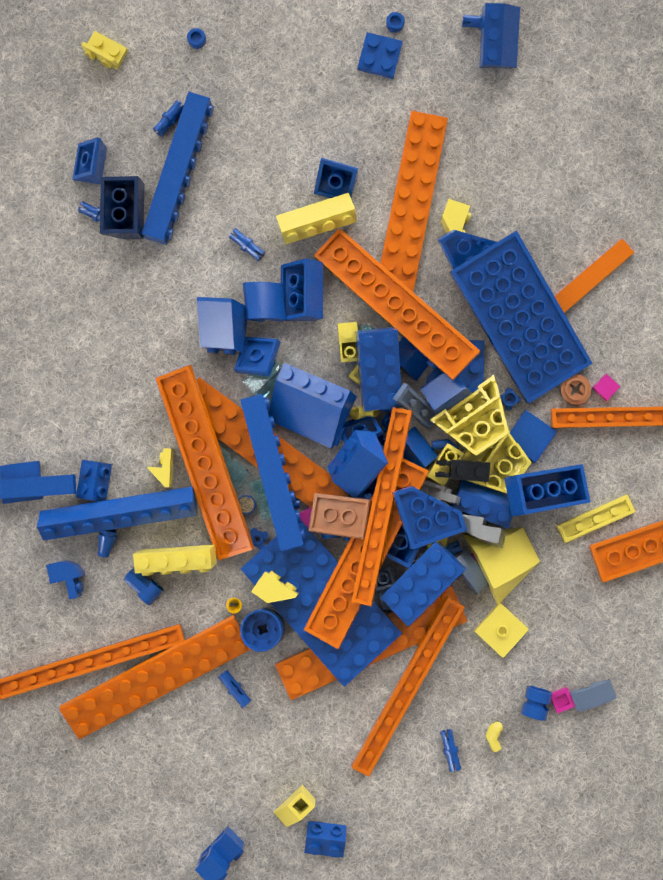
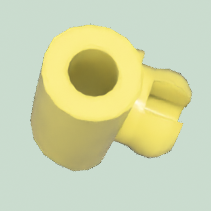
(359, 413)
(492, 735)

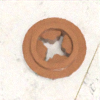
(584, 389)

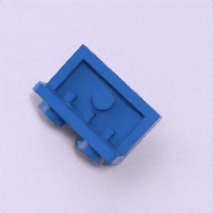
(93, 480)
(325, 839)

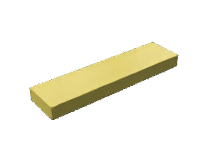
(595, 518)

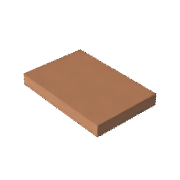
(340, 516)

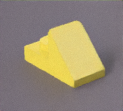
(164, 474)

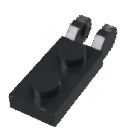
(465, 470)

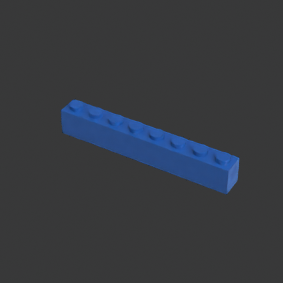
(177, 168)
(272, 473)
(117, 513)

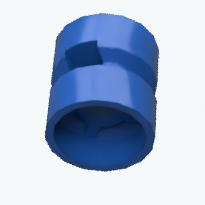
(536, 703)

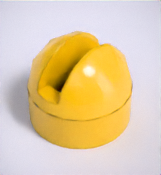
(233, 609)

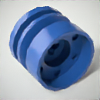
(252, 634)

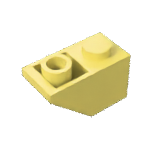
(455, 216)
(347, 341)
(447, 454)
(272, 589)
(295, 806)

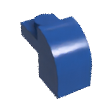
(69, 572)

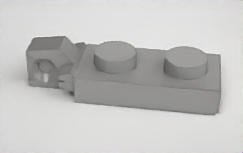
(440, 492)

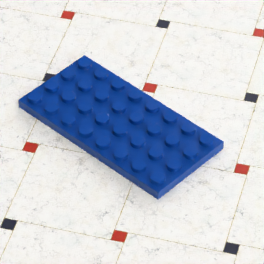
(521, 317)
(309, 571)

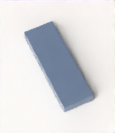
(411, 400)

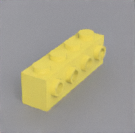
(317, 218)
(175, 559)

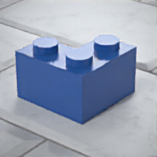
(216, 857)

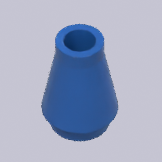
(106, 542)

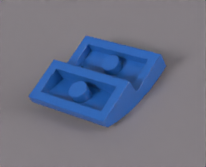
(264, 301)
(20, 470)

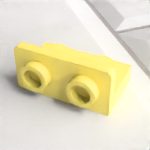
(104, 49)

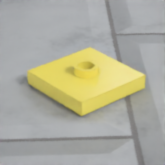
(501, 630)

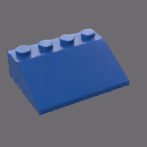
(310, 405)

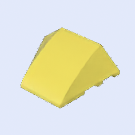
(477, 419)
(505, 460)
(507, 565)

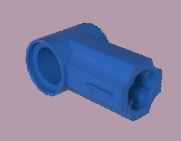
(146, 588)

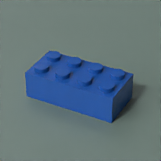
(378, 368)
(547, 490)
(423, 583)

